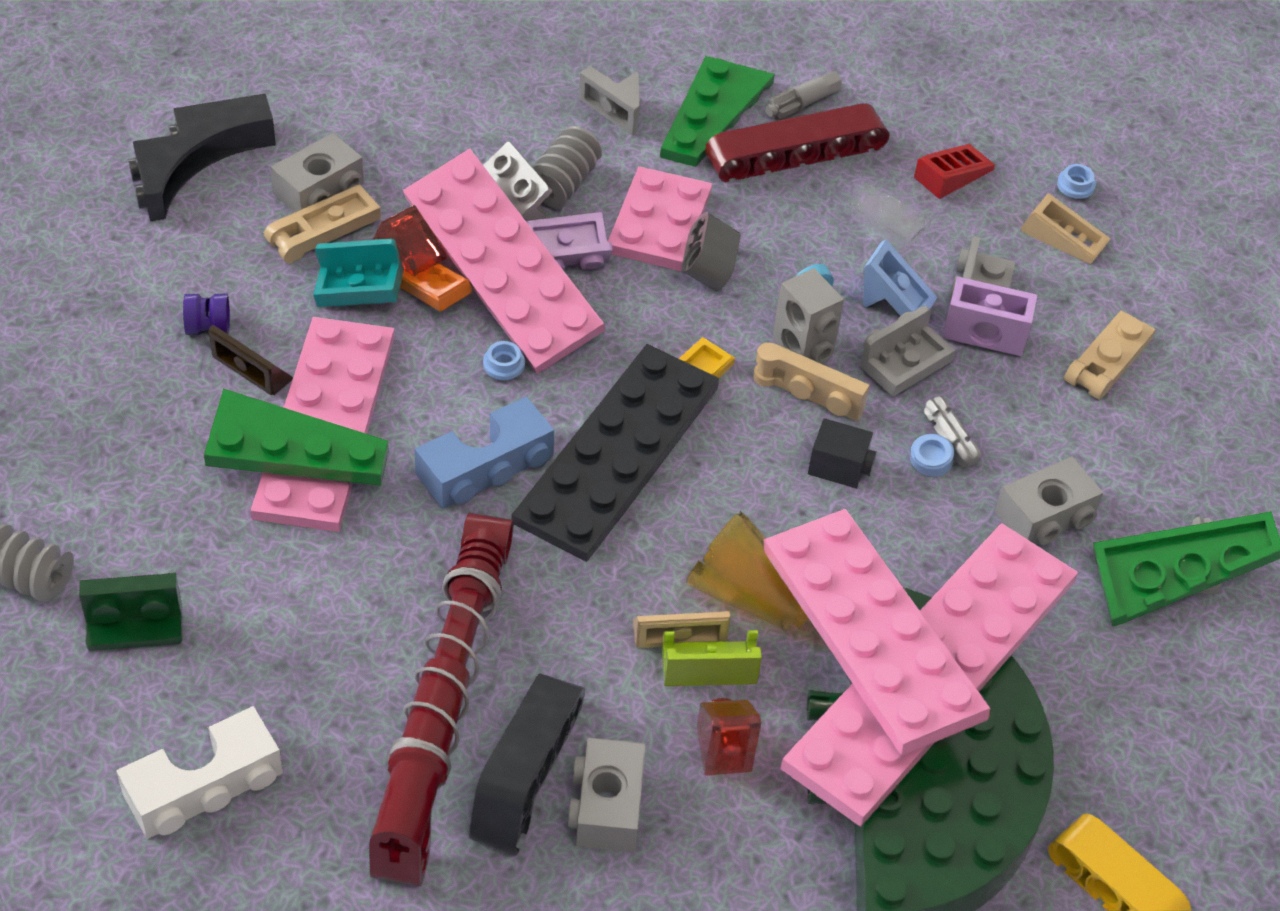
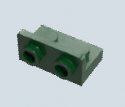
(131, 611)

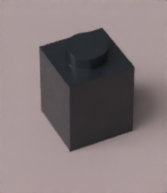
(842, 453)

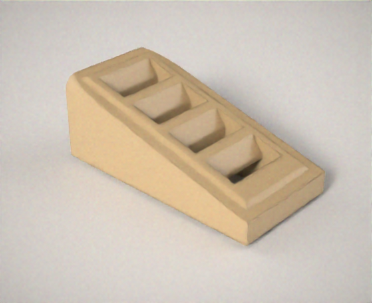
(1047, 223)

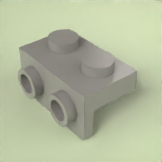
(519, 182)
(905, 352)

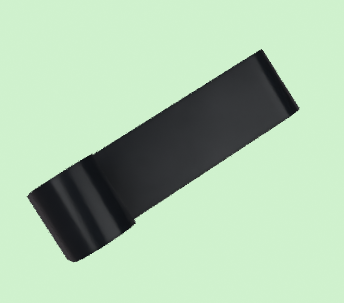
(523, 761)

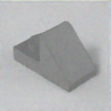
(612, 100)

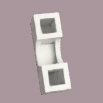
(168, 796)

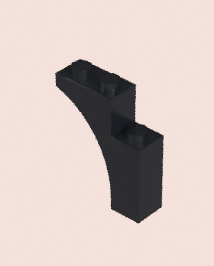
(196, 141)

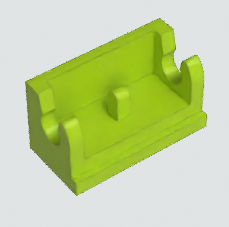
(711, 661)

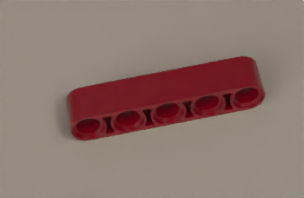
(796, 141)

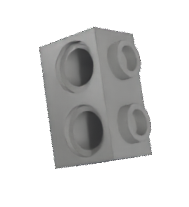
(808, 316)

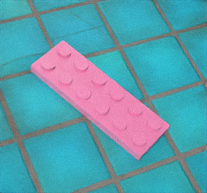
(504, 261)
(337, 383)
(876, 632)

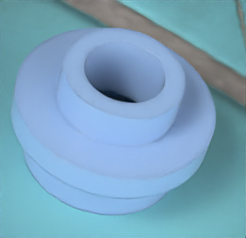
(1077, 181)
(504, 352)

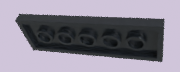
(615, 452)

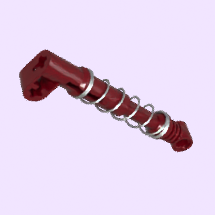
(420, 757)

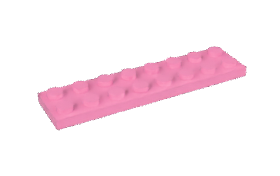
(981, 621)

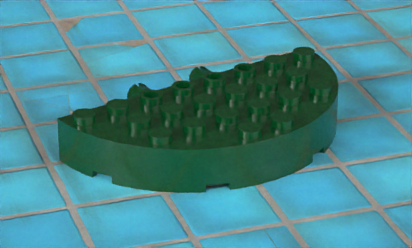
(963, 810)

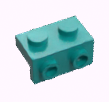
(358, 272)

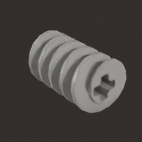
(567, 164)
(33, 566)

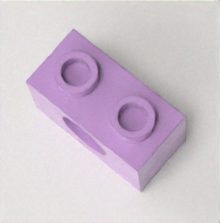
(989, 316)

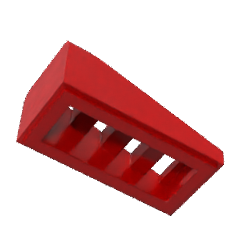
(942, 183)

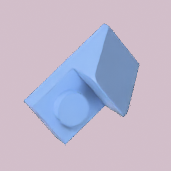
(893, 279)

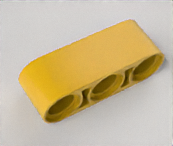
(1113, 869)

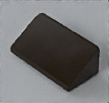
(247, 362)

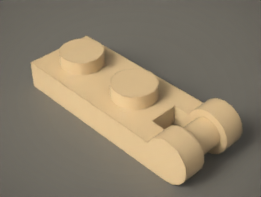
(322, 223)
(1110, 354)
(810, 380)

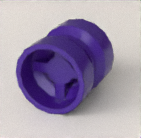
(202, 313)

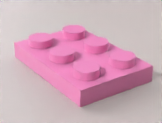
(658, 217)

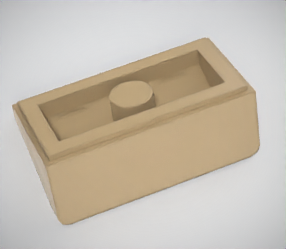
(686, 628)

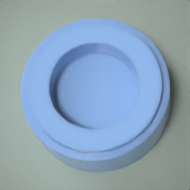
(932, 455)

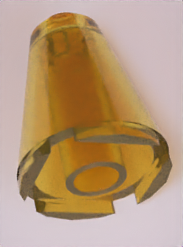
(744, 577)

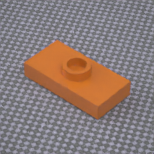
(436, 286)

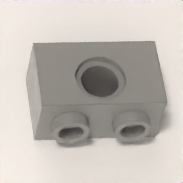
(317, 173)
(1049, 502)
(614, 769)

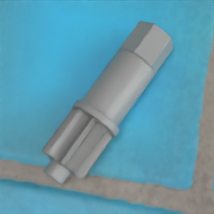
(799, 97)

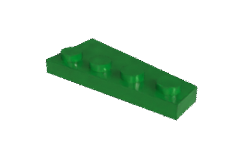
(712, 106)
(285, 442)
(1172, 564)

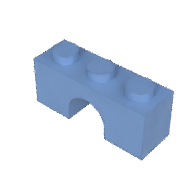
(458, 471)

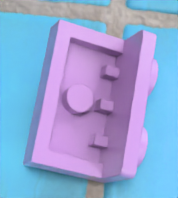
(575, 239)

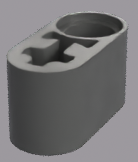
(711, 251)

